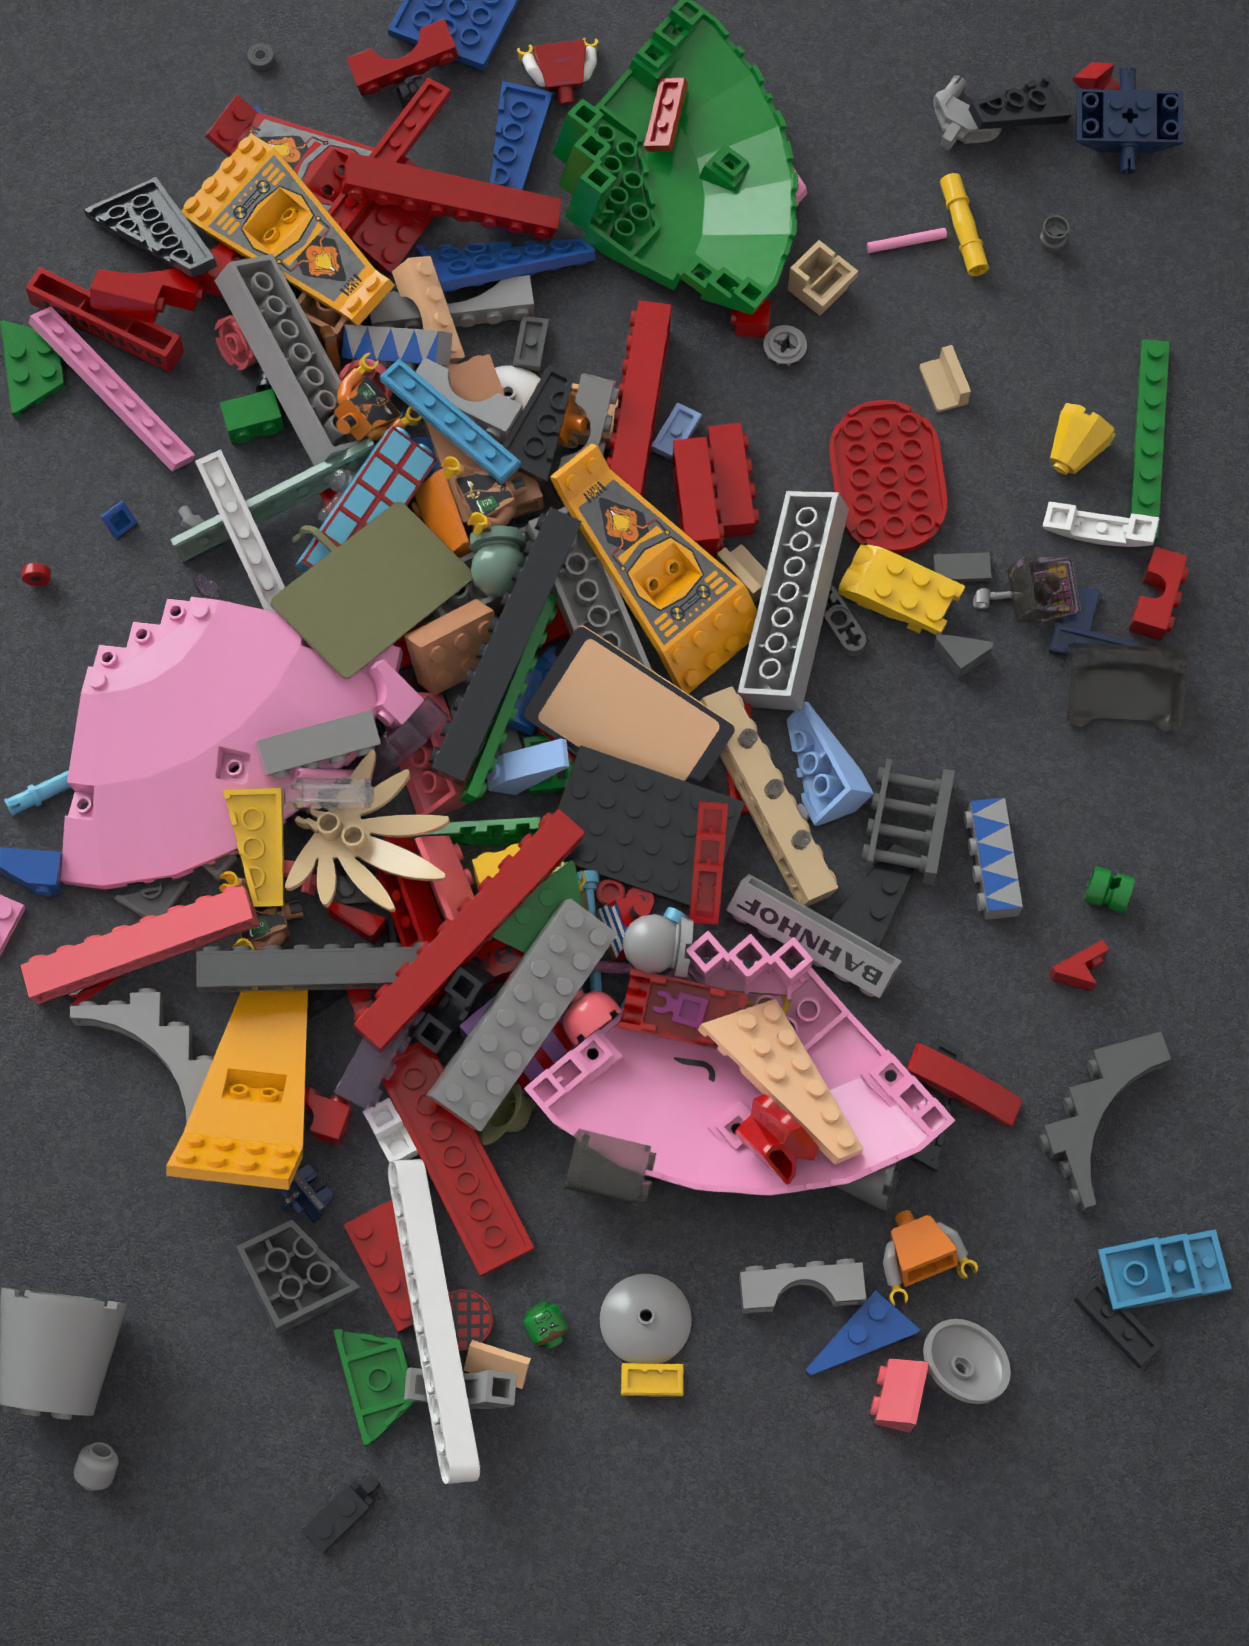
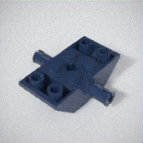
(1152, 115)

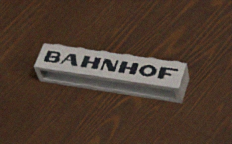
(824, 940)

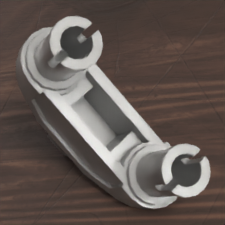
(956, 118)

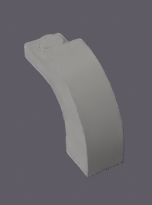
(483, 1389)

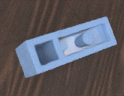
(527, 767)

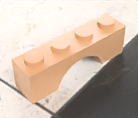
(419, 282)

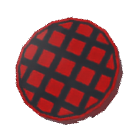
(471, 1317)

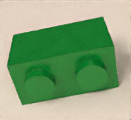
(252, 416)

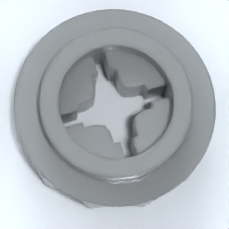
(779, 335)

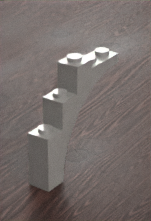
(145, 1023)

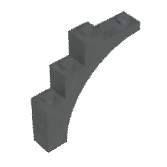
(1073, 1138)

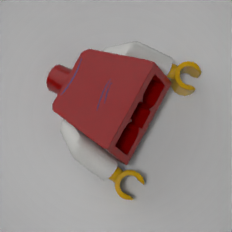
(561, 66)

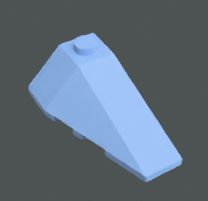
(828, 773)

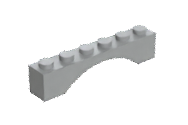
(503, 302)

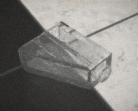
(328, 794)

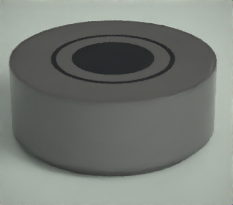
(260, 57)

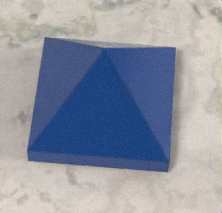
(119, 519)

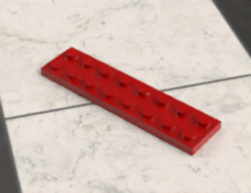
(457, 1165)

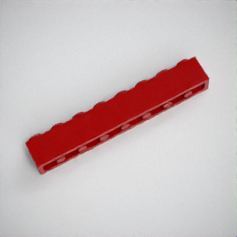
(451, 196)

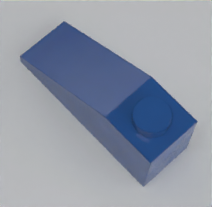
(33, 869)

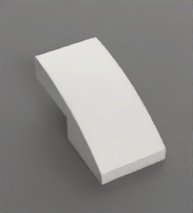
(390, 1131)

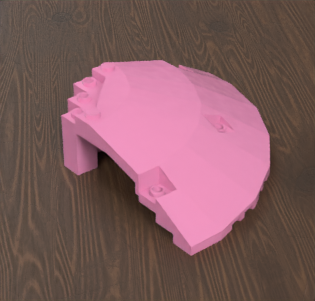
(172, 722)
(653, 1100)

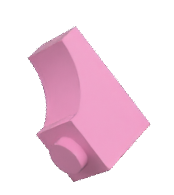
(394, 695)

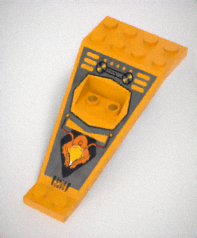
(266, 209)
(690, 612)

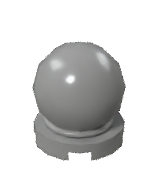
(656, 944)

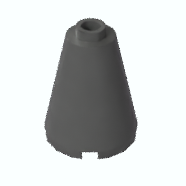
(876, 1188)

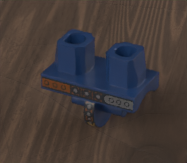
(302, 1196)

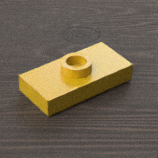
(652, 1380)

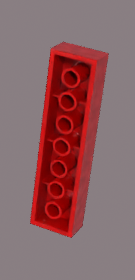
(639, 393)

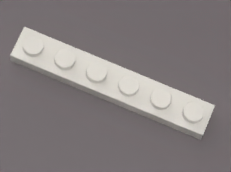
(241, 527)

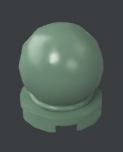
(496, 559)

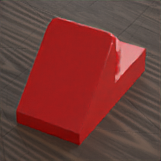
(1097, 77)
(1074, 969)

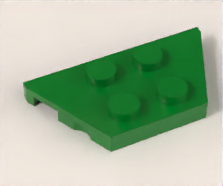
(31, 367)
(534, 913)
(375, 1379)

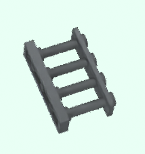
(935, 812)

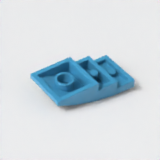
(1164, 1270)

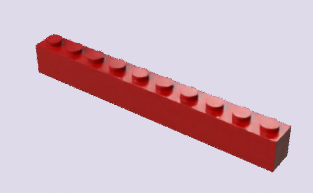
(468, 931)

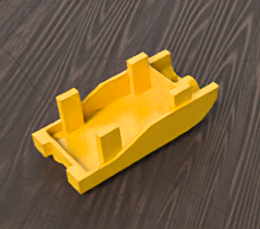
(899, 589)

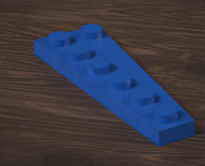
(518, 133)

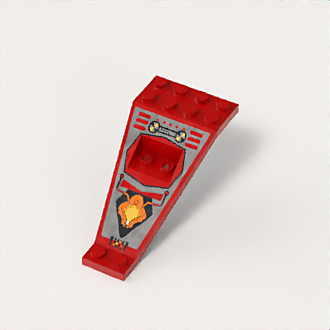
(380, 233)

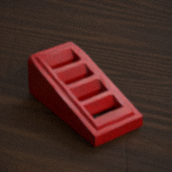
(360, 922)

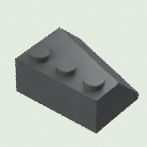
(292, 1276)

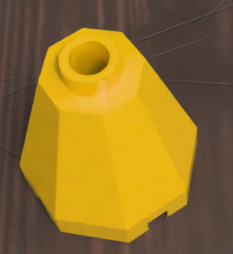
(1079, 439)

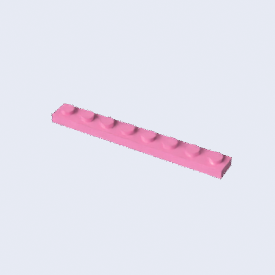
(111, 388)

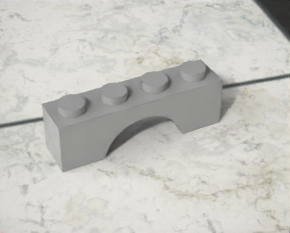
(595, 397)
(493, 415)
(839, 1282)

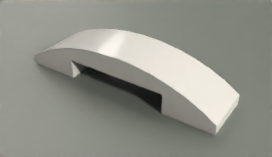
(1100, 528)

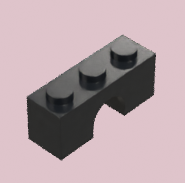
(462, 996)

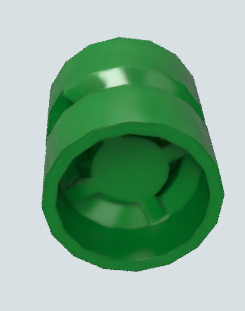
(1109, 889)

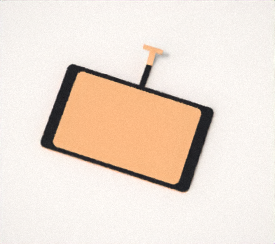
(626, 711)

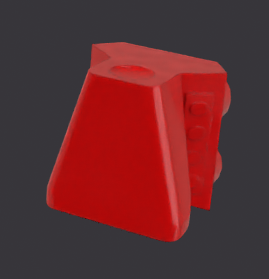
(776, 1138)

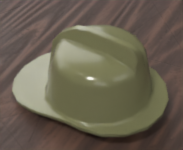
(510, 1116)

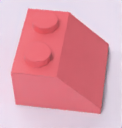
(900, 1394)

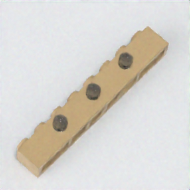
(771, 804)

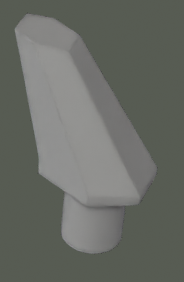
(189, 520)

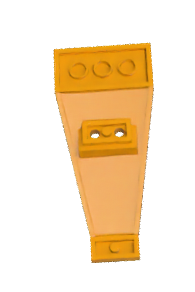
(253, 1097)

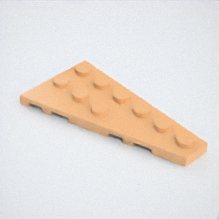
(780, 1067)

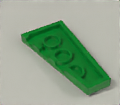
(489, 832)

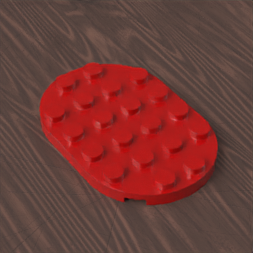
(889, 476)

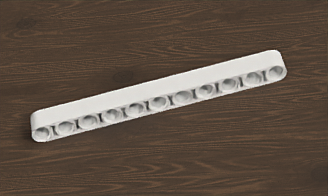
(433, 1322)

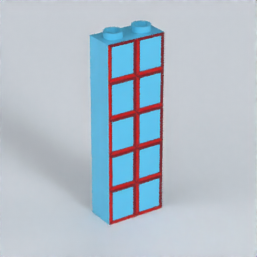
(386, 477)

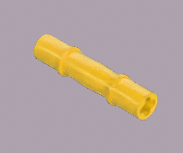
(964, 224)

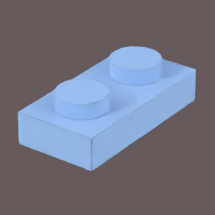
(678, 426)

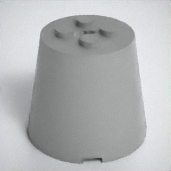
(55, 1351)

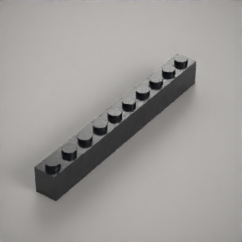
(505, 647)

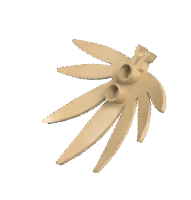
(348, 837)

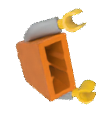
(921, 1251)

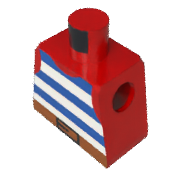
(618, 917)

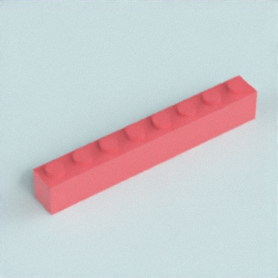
(139, 944)

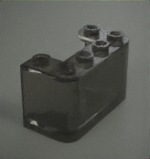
(611, 1168)

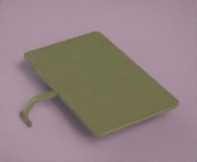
(370, 589)

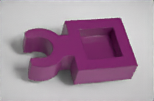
(686, 1009)

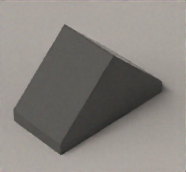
(962, 653)

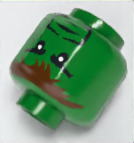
(545, 1324)

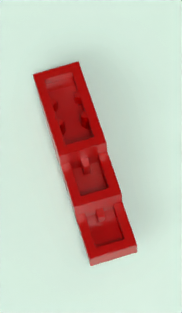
(708, 862)
(964, 1084)

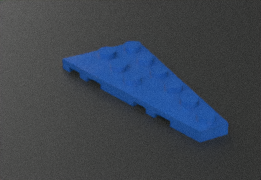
(498, 260)

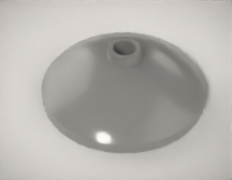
(642, 1340)
(967, 1361)

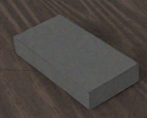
(964, 566)

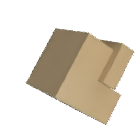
(820, 277)

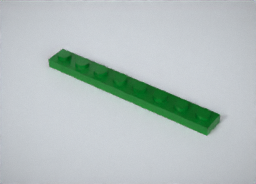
(1149, 429)
(496, 736)

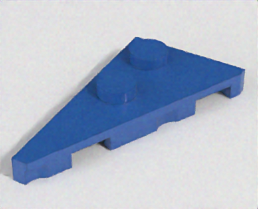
(869, 1329)

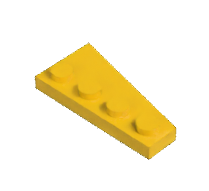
(260, 841)

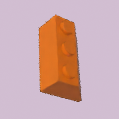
(439, 513)

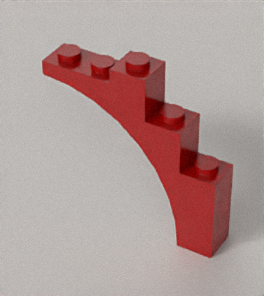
(148, 293)

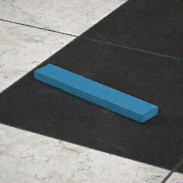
(450, 421)

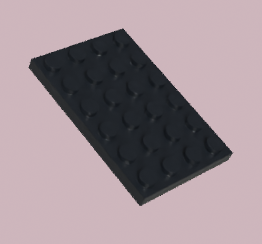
(638, 823)

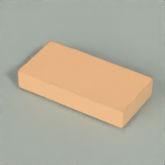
(486, 1357)

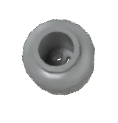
(96, 1466)

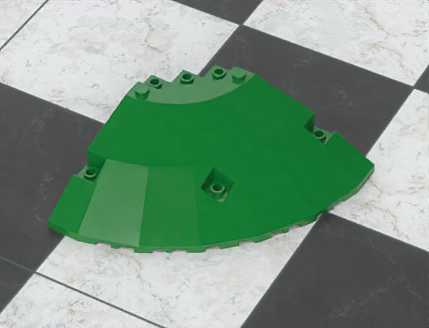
(711, 205)

